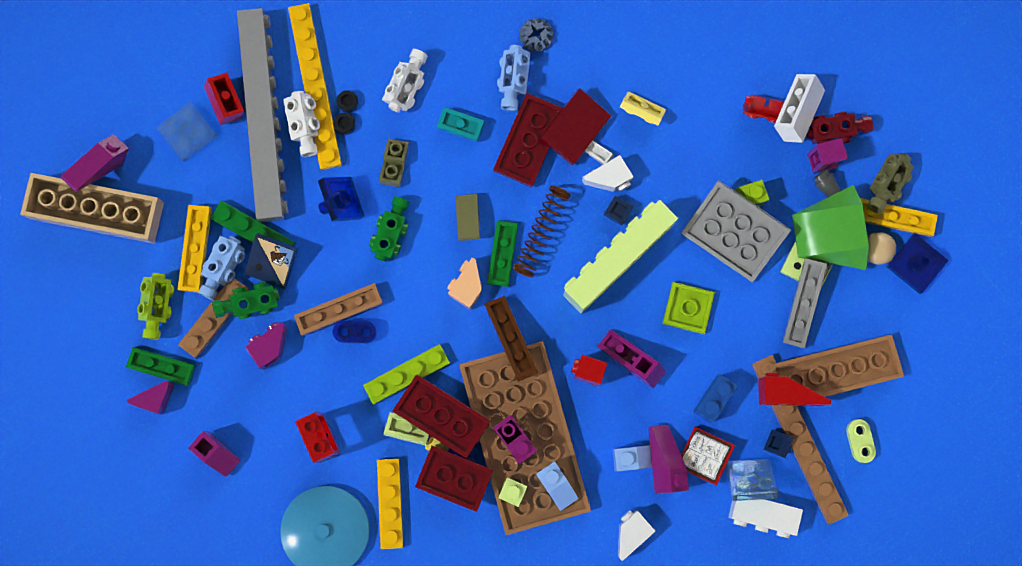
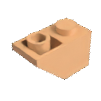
(467, 286)

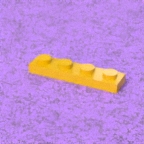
(902, 219)
(194, 248)
(390, 503)

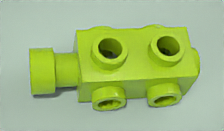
(154, 304)

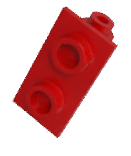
(755, 107)

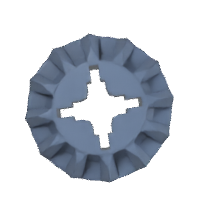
(534, 43)

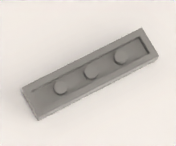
(804, 303)

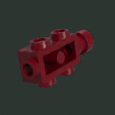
(835, 128)

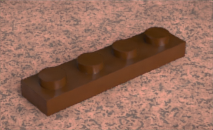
(511, 338)

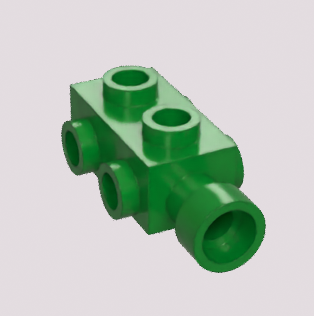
(388, 234)
(253, 300)

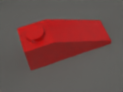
(787, 392)

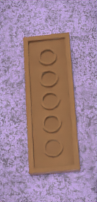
(844, 367)

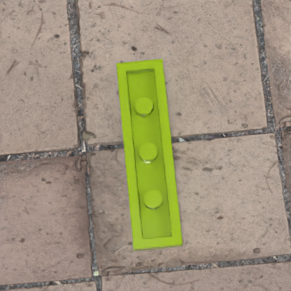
(402, 376)

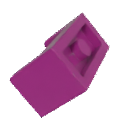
(827, 155)

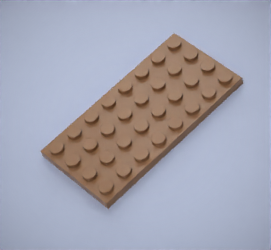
(538, 412)

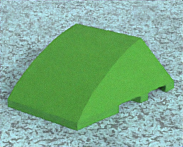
(833, 231)

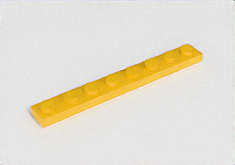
(315, 84)

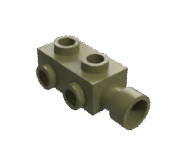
(889, 181)

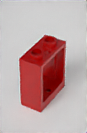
(313, 432)

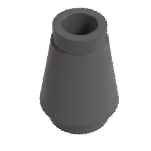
(826, 183)

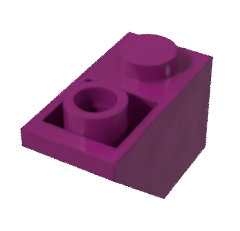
(269, 346)
(515, 439)
(214, 453)

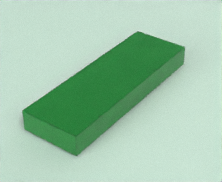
(502, 253)
(161, 366)

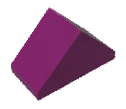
(153, 399)

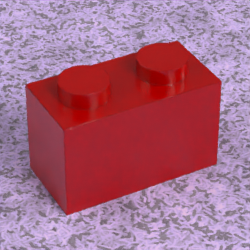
(223, 98)
(588, 370)

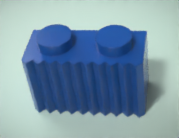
(715, 398)

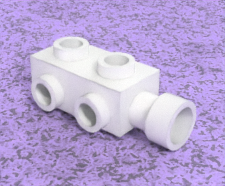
(405, 82)
(302, 121)

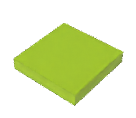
(688, 308)

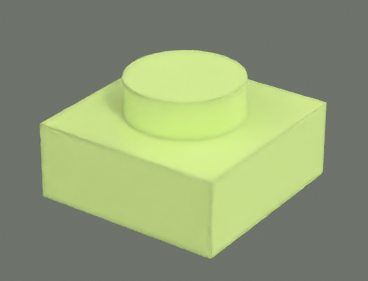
(512, 492)

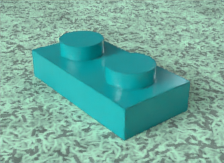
(460, 124)

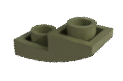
(393, 163)
(467, 217)

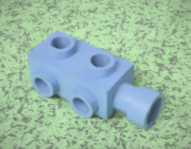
(513, 76)
(221, 265)

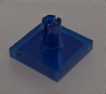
(340, 199)
(917, 263)

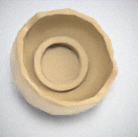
(881, 248)

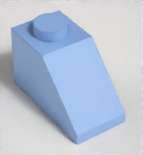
(632, 458)
(557, 486)

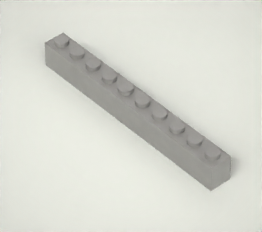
(261, 115)

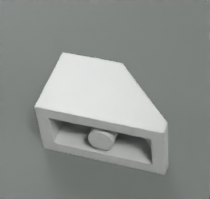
(610, 176)
(632, 533)

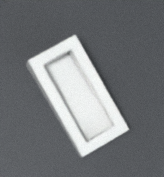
(598, 153)

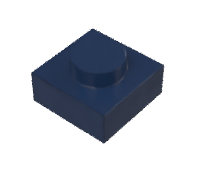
(618, 210)
(778, 443)

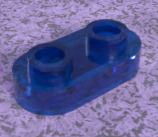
(355, 331)

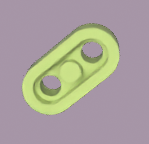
(858, 442)

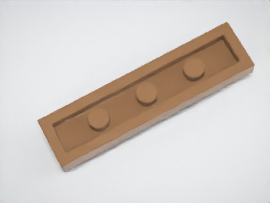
(338, 309)
(207, 325)

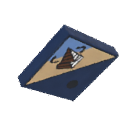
(271, 260)

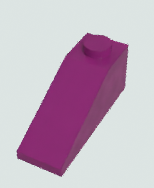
(96, 163)
(632, 358)
(667, 462)

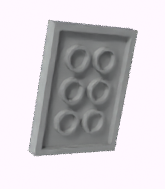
(736, 231)

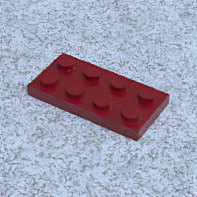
(523, 149)
(441, 416)

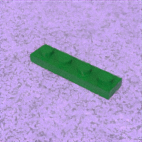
(243, 224)

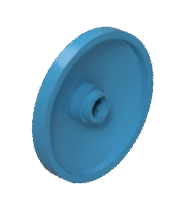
(325, 528)

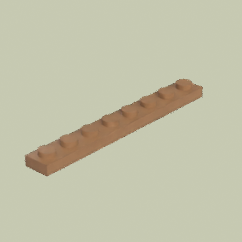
(806, 454)

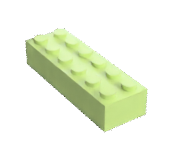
(623, 253)

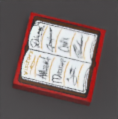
(706, 455)

